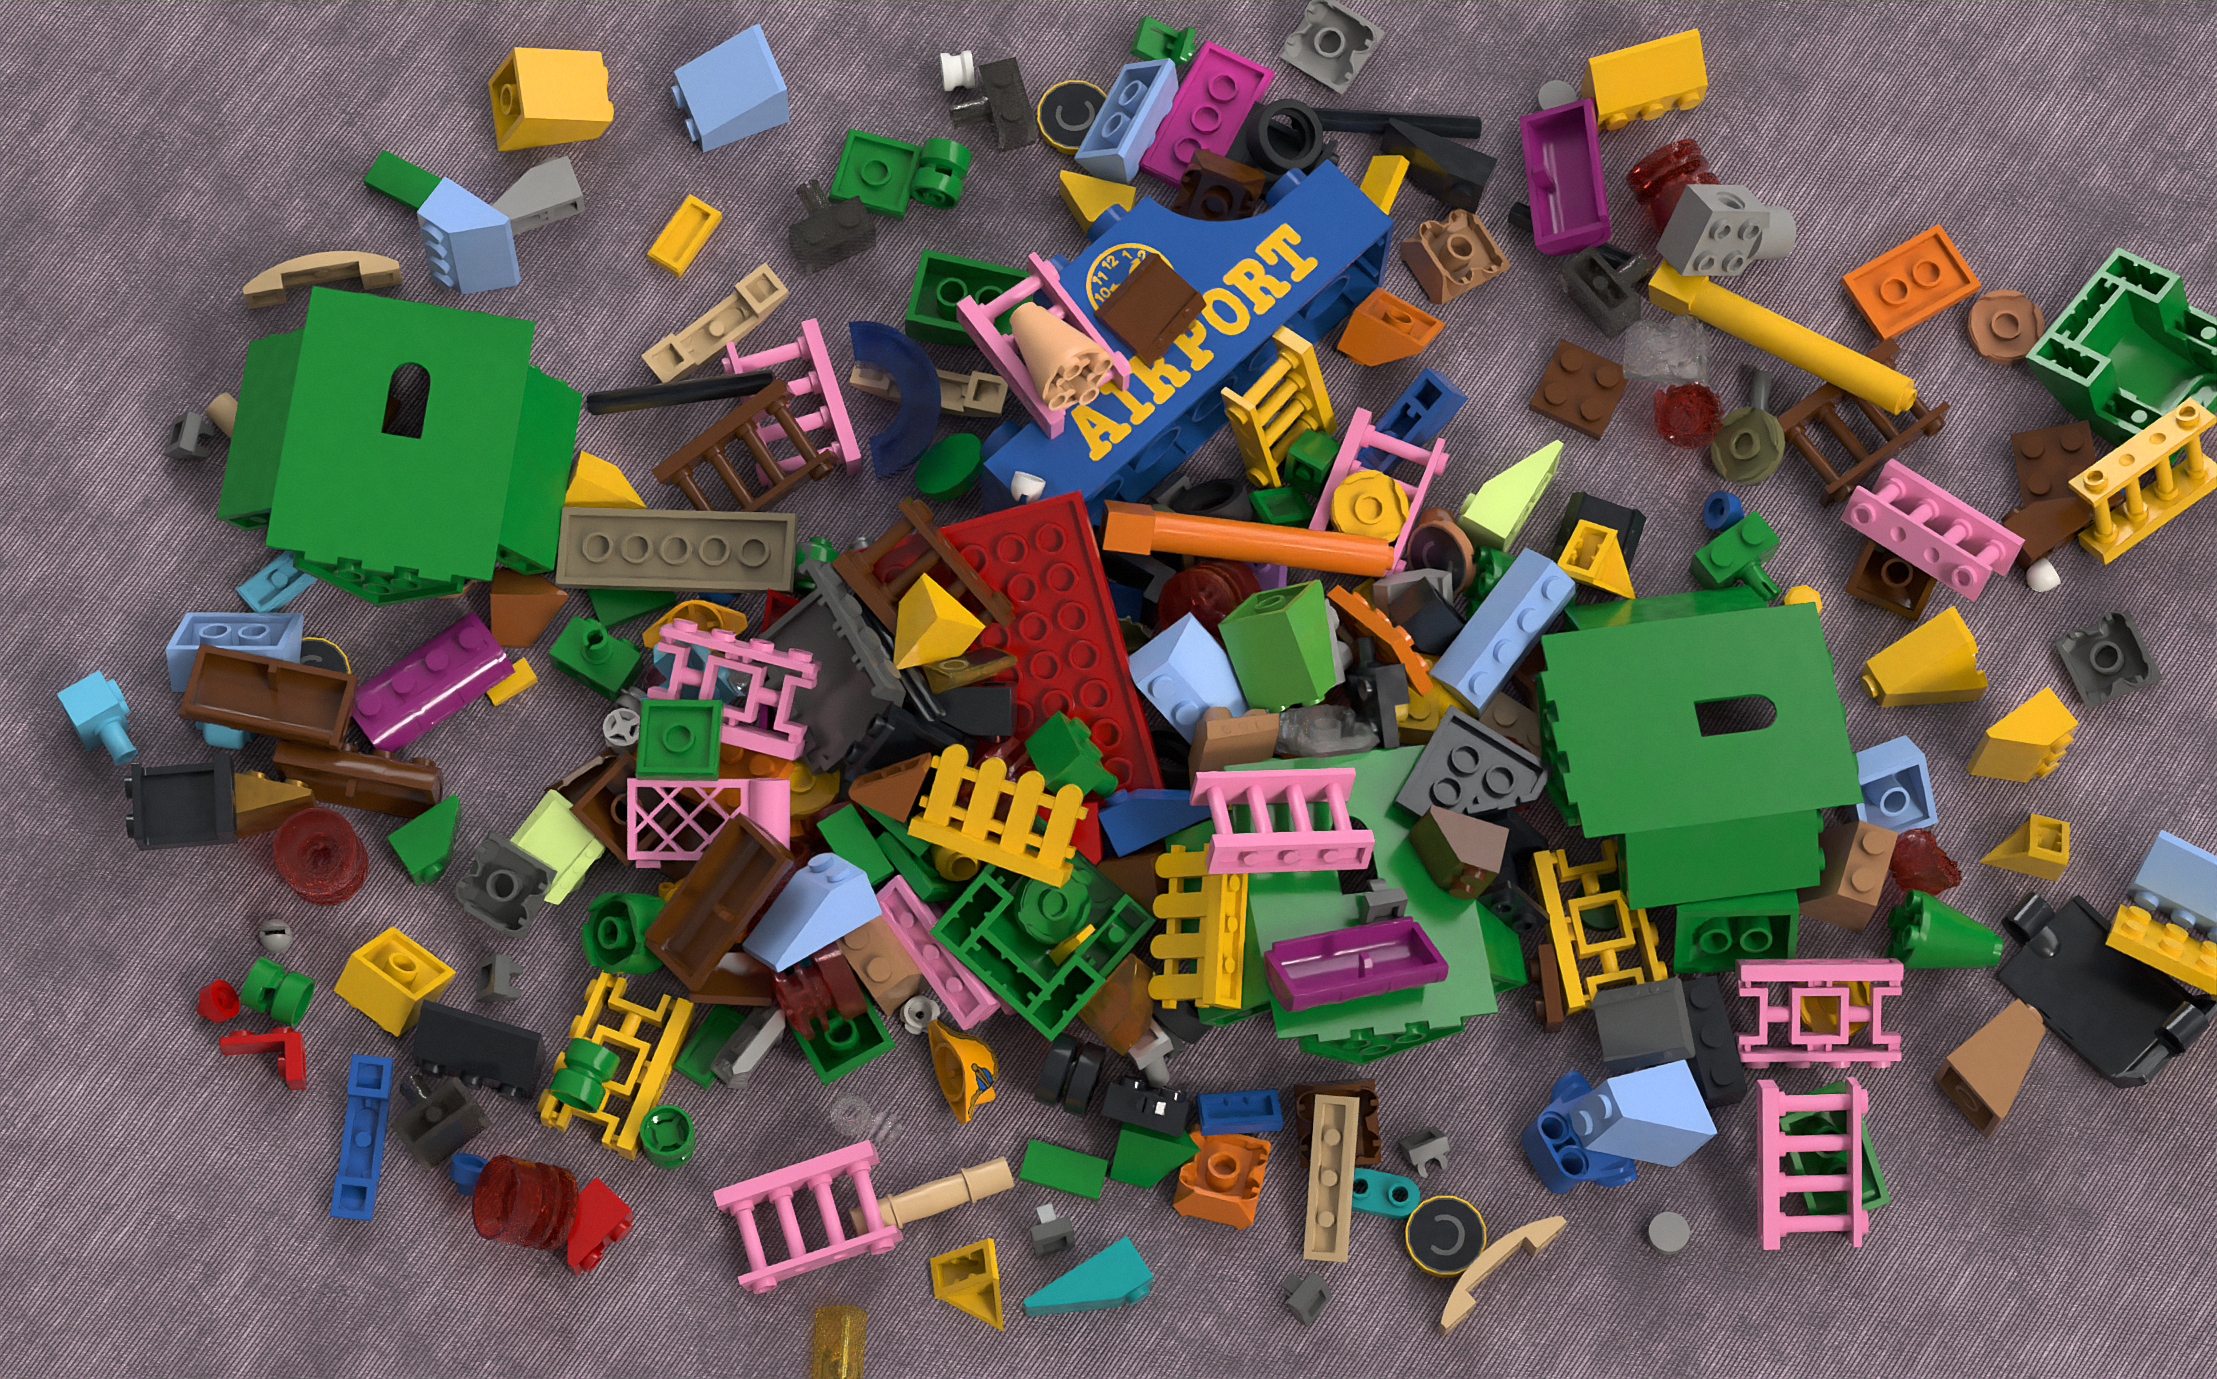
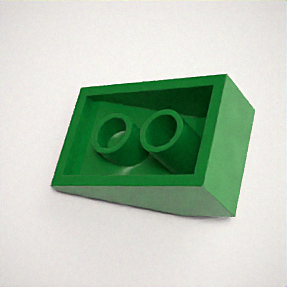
(945, 281)
(1731, 928)
(1831, 1162)

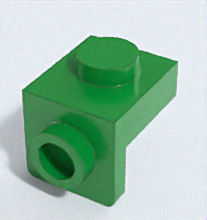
(1158, 41)

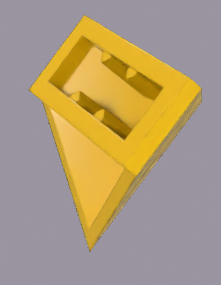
(599, 485)
(1596, 559)
(932, 626)
(2034, 849)
(970, 1281)

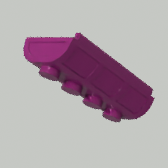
(1565, 178)
(429, 684)
(1352, 964)

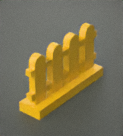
(1016, 833)
(1220, 936)

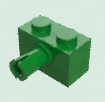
(1738, 557)
(596, 658)
(1069, 757)

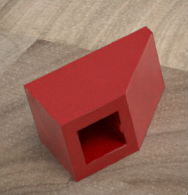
(598, 1222)

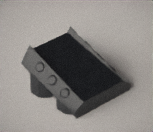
(1604, 513)

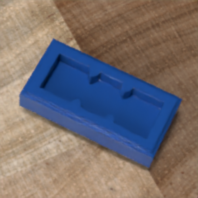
(1238, 1112)

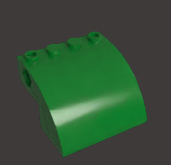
(2128, 350)
(989, 941)

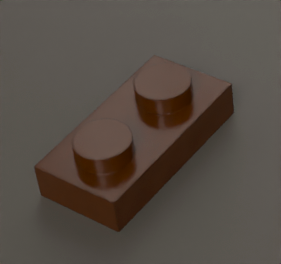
(1548, 1004)

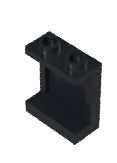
(1284, 142)
(1138, 572)
(896, 738)
(183, 804)
(1509, 892)

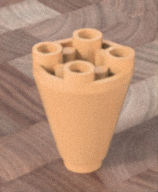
(1059, 357)

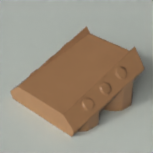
(1453, 255)
(1231, 740)

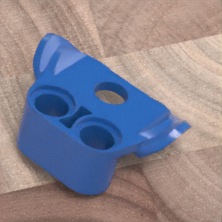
(1565, 1146)

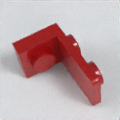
(282, 1039)

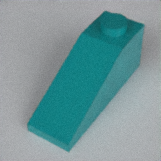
(1099, 1283)

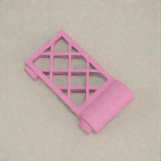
(761, 800)

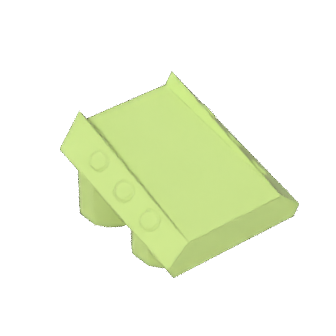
(560, 841)

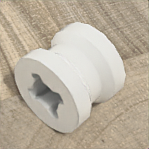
(957, 70)
(621, 723)

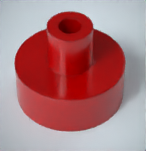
(218, 1001)

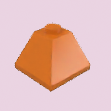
(1387, 330)

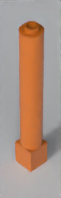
(1141, 529)

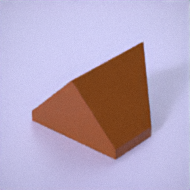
(522, 607)
(892, 788)

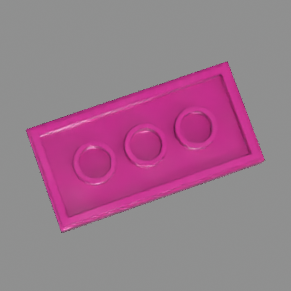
(1205, 111)

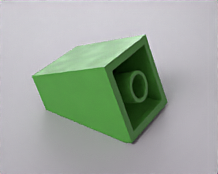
(1281, 647)

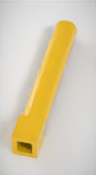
(1781, 338)

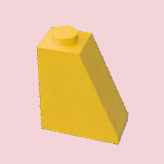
(1927, 666)

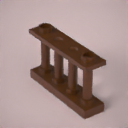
(1821, 407)
(742, 425)
(884, 597)

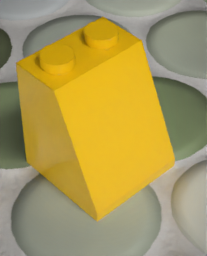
(549, 98)

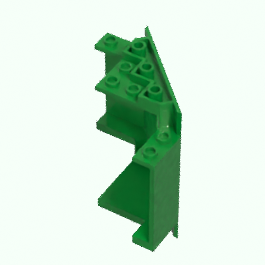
(389, 510)
(1688, 808)
(1287, 905)

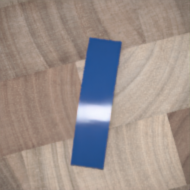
(363, 1138)

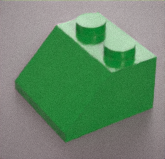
(845, 1045)

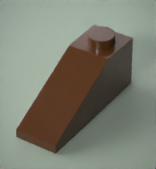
(2051, 525)

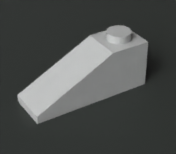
(542, 196)

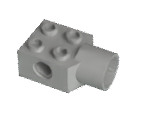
(1723, 230)

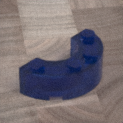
(918, 386)

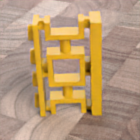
(1568, 930)
(646, 1075)

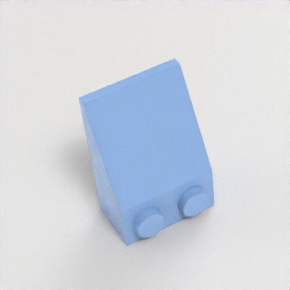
(813, 911)

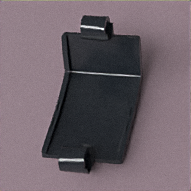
(2097, 999)

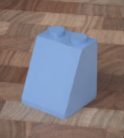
(731, 91)
(1645, 1116)

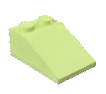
(1508, 499)

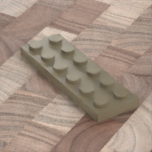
(677, 550)

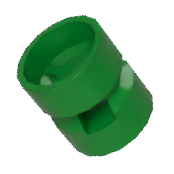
(941, 172)
(285, 1003)
(581, 1081)
(667, 1136)

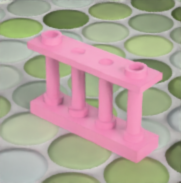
(1003, 349)
(819, 381)
(1363, 434)
(1932, 529)
(1281, 850)
(1774, 1144)
(779, 1189)

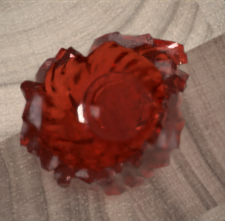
(1688, 415)
(1921, 864)

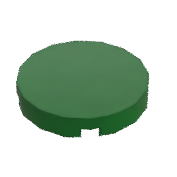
(950, 467)
(1050, 911)

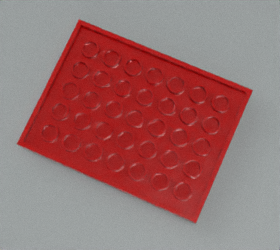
(1062, 630)

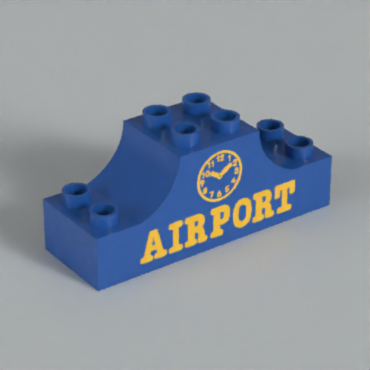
(1289, 267)

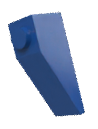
(1415, 417)
(1147, 816)

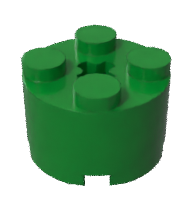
(617, 931)

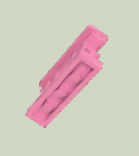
(740, 657)
(1818, 982)
(956, 984)

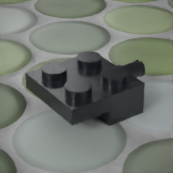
(1374, 692)
(1154, 1109)

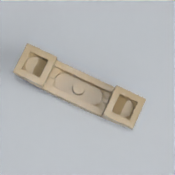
(321, 267)
(727, 322)
(960, 394)
(1531, 1236)

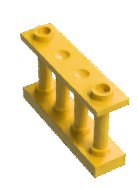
(1308, 405)
(2161, 500)

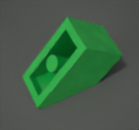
(1311, 461)
(428, 841)

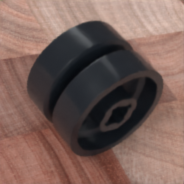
(1070, 1075)

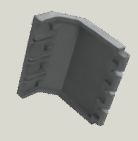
(854, 672)

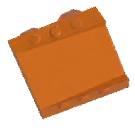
(1222, 1178)

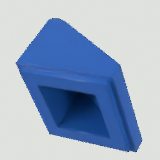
(1126, 601)

